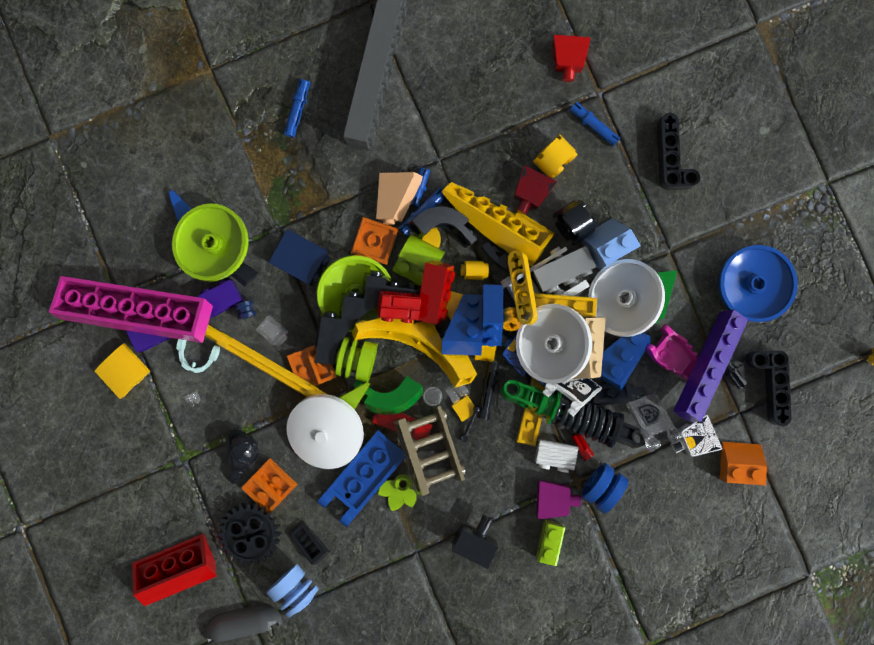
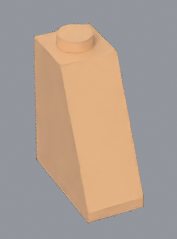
(396, 195)

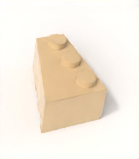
(594, 365)

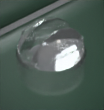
(191, 398)

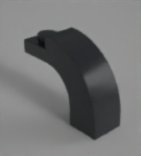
(443, 218)

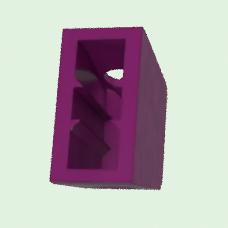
(554, 500)

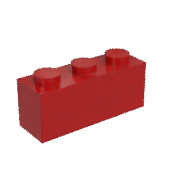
(435, 291)

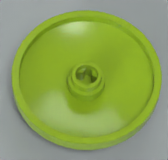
(210, 242)
(342, 276)

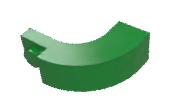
(395, 401)

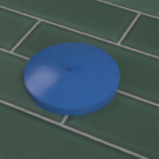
(758, 283)

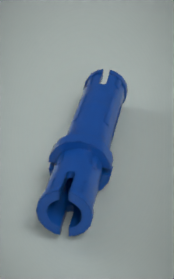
(299, 100)
(595, 124)
(431, 202)

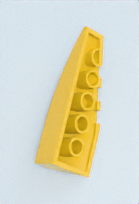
(499, 225)

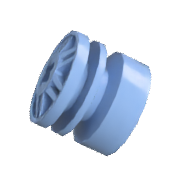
(292, 591)

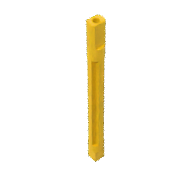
(262, 362)

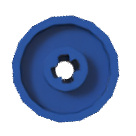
(604, 488)

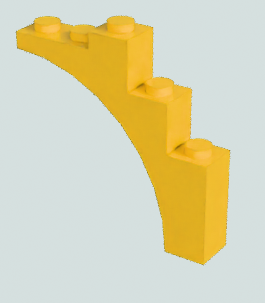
(425, 339)

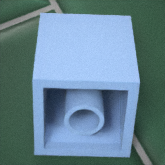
(610, 243)

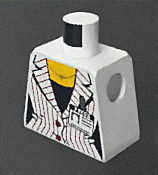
(697, 438)

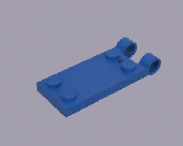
(364, 475)

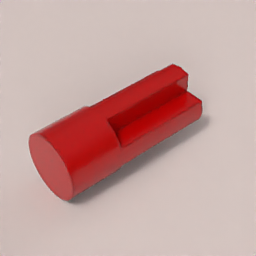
(583, 447)

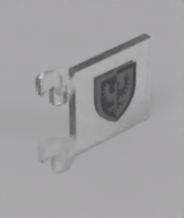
(652, 420)

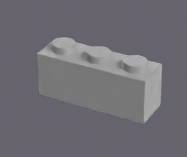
(564, 270)

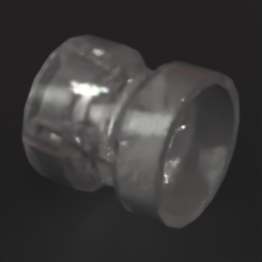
(456, 393)

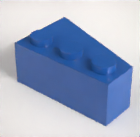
(465, 328)
(622, 358)

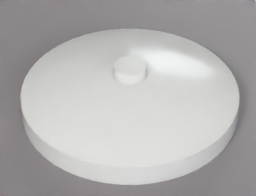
(628, 296)
(555, 345)
(325, 431)

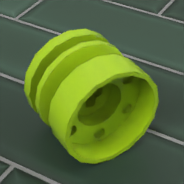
(356, 359)

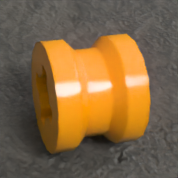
(510, 319)

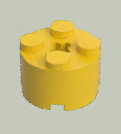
(554, 156)

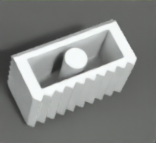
(556, 455)

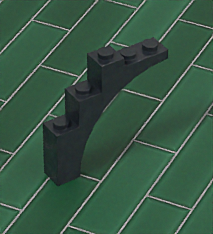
(353, 306)

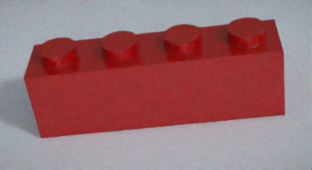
(172, 570)

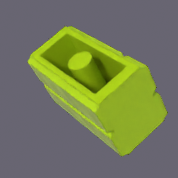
(550, 542)

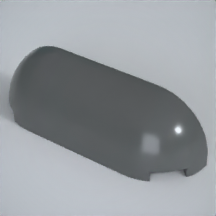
(242, 622)

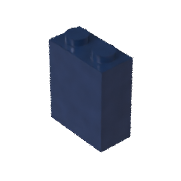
(300, 257)

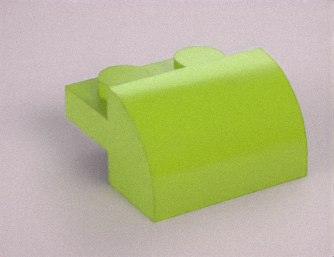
(413, 258)

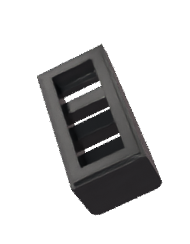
(313, 539)

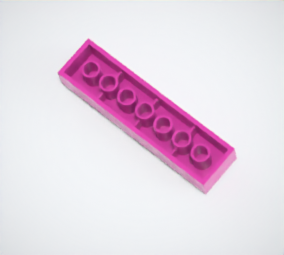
(131, 309)

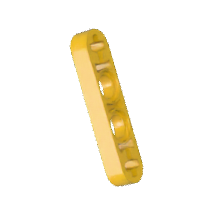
(526, 286)

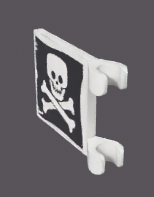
(577, 390)

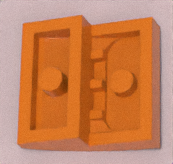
(305, 367)
(269, 485)

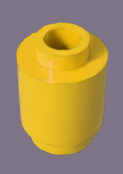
(474, 270)

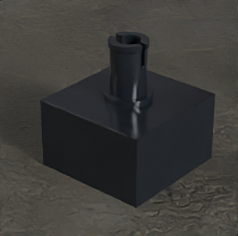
(476, 544)

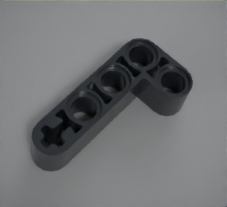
(673, 152)
(773, 388)

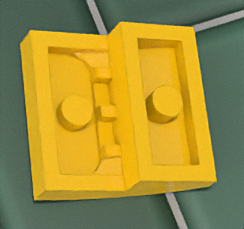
(122, 371)

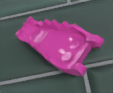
(673, 353)

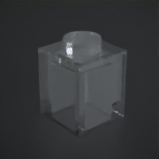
(272, 331)

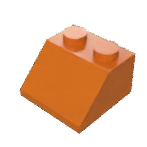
(743, 463)

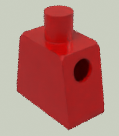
(569, 54)

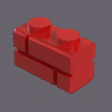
(398, 306)

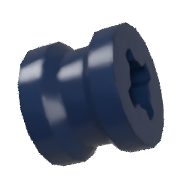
(245, 310)

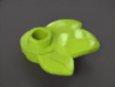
(398, 495)

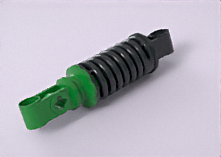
(590, 419)

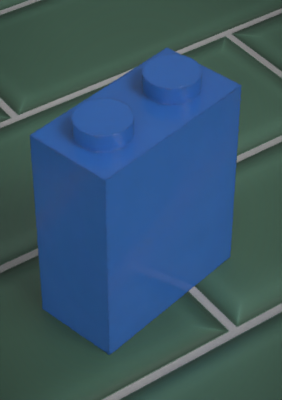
(492, 315)

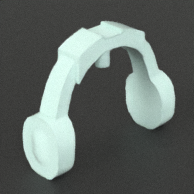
(213, 357)

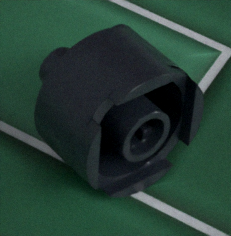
(575, 221)

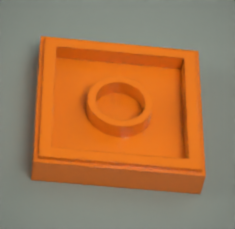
(375, 240)

